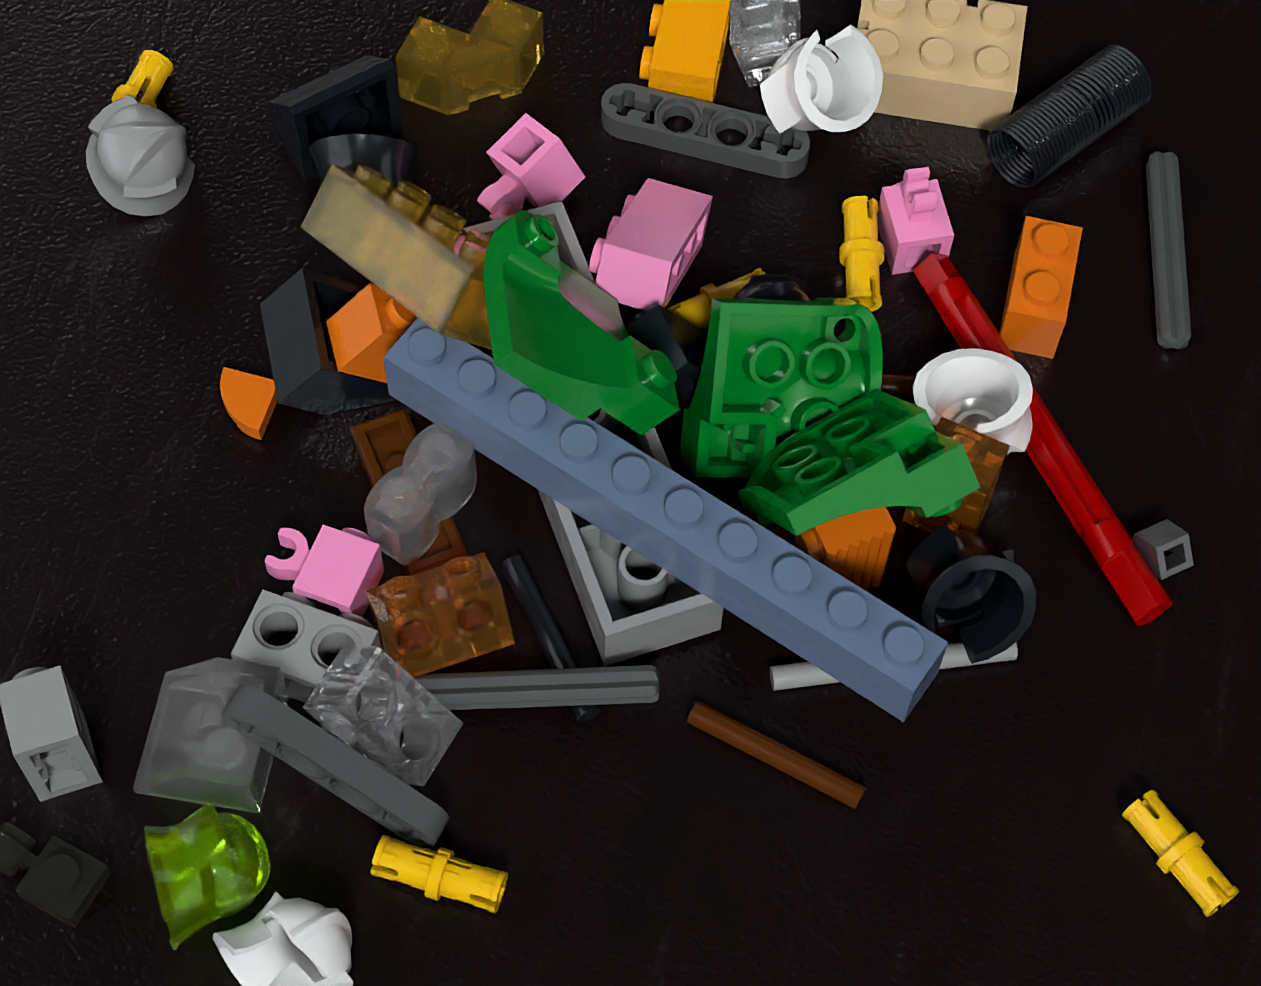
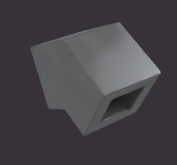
(1165, 548)

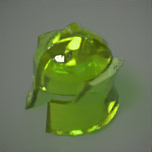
(205, 869)

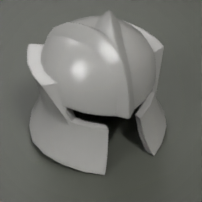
(138, 158)

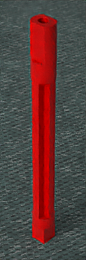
(1052, 453)

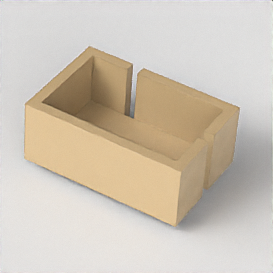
(946, 58)

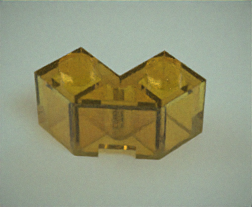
(452, 68)

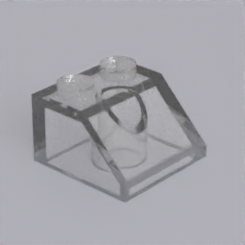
(191, 747)

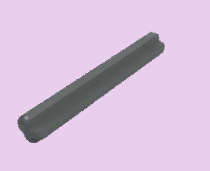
(1168, 251)
(544, 687)

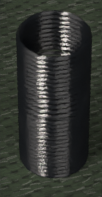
(1069, 116)

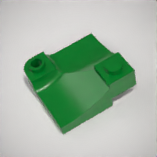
(567, 332)
(773, 374)
(856, 461)

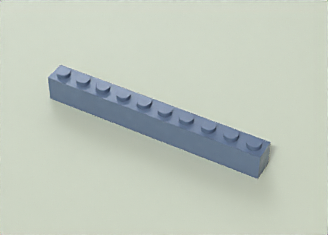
(669, 520)

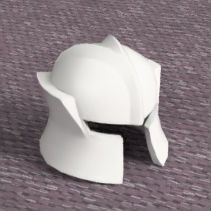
(819, 91)
(980, 393)
(289, 946)

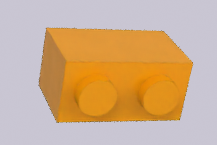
(686, 47)

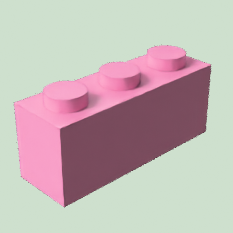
(651, 244)

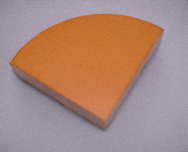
(248, 400)

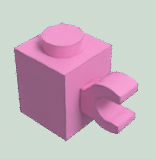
(532, 168)
(913, 221)
(333, 570)

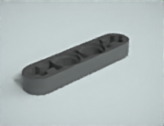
(701, 139)
(335, 766)

